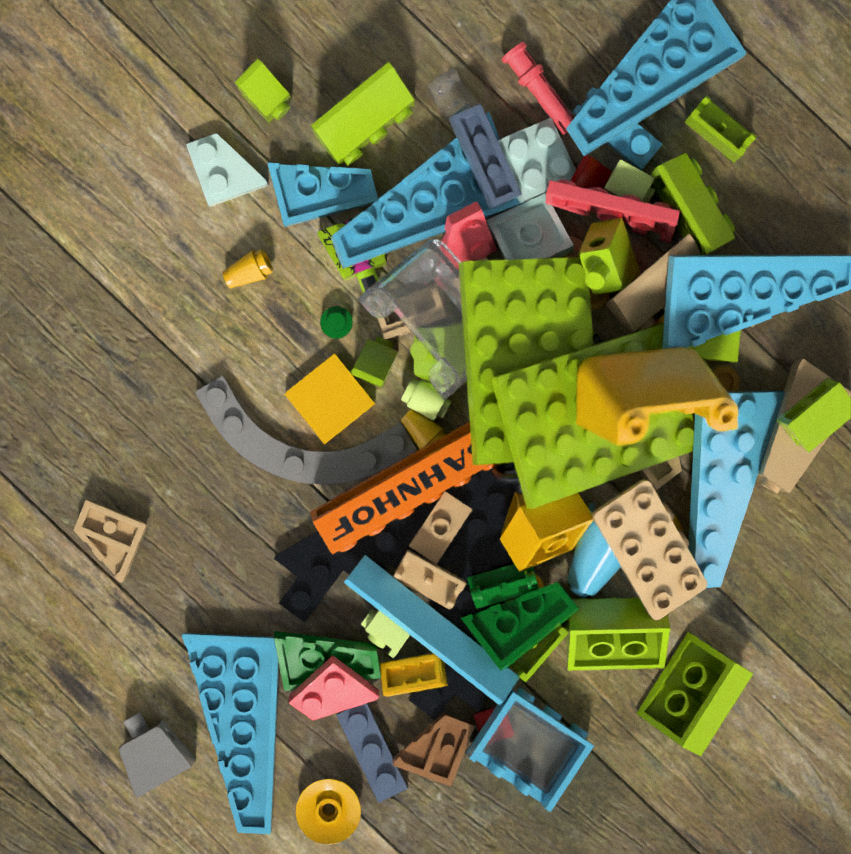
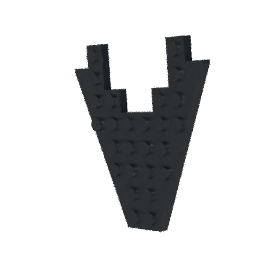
(471, 552)

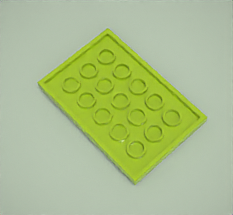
(512, 319)
(558, 455)

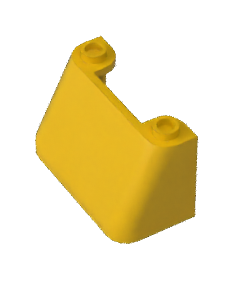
(625, 388)

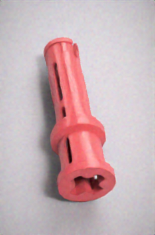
(532, 76)

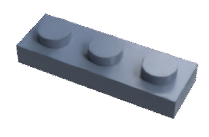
(485, 156)
(372, 751)

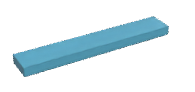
(431, 629)

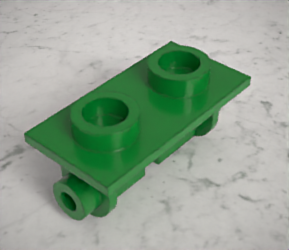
(501, 585)

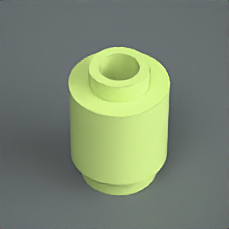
(425, 399)

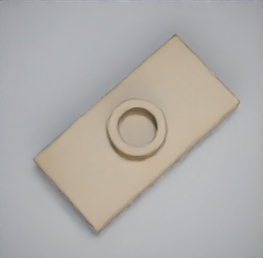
(440, 527)

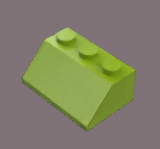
(364, 116)
(681, 186)
(615, 636)
(694, 694)

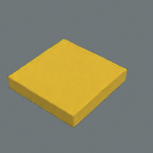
(329, 398)

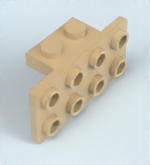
(650, 549)

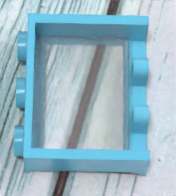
(531, 748)

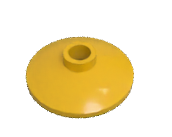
(326, 827)

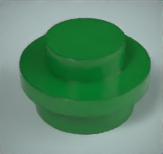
(336, 322)

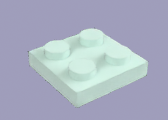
(537, 157)
(530, 231)

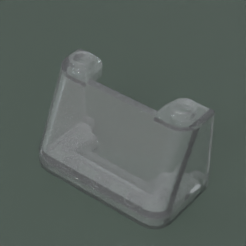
(428, 300)

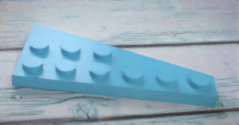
(670, 58)
(415, 207)
(737, 291)
(724, 479)
(239, 701)

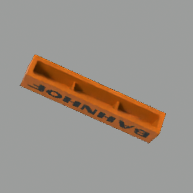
(397, 490)

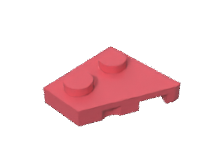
(468, 234)
(332, 690)

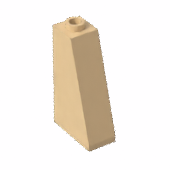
(783, 459)

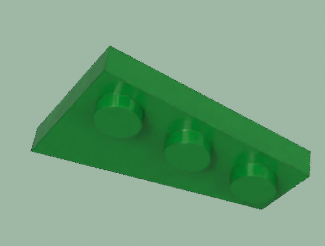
(518, 625)
(303, 654)

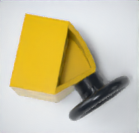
(540, 532)

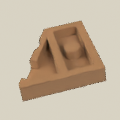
(437, 749)

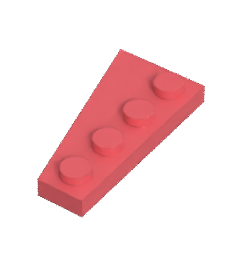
(640, 215)

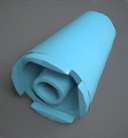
(592, 562)

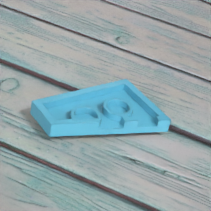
(318, 192)

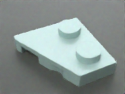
(222, 170)

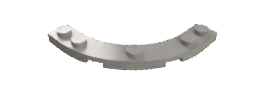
(297, 463)

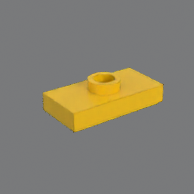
(412, 674)

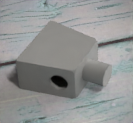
(152, 754)

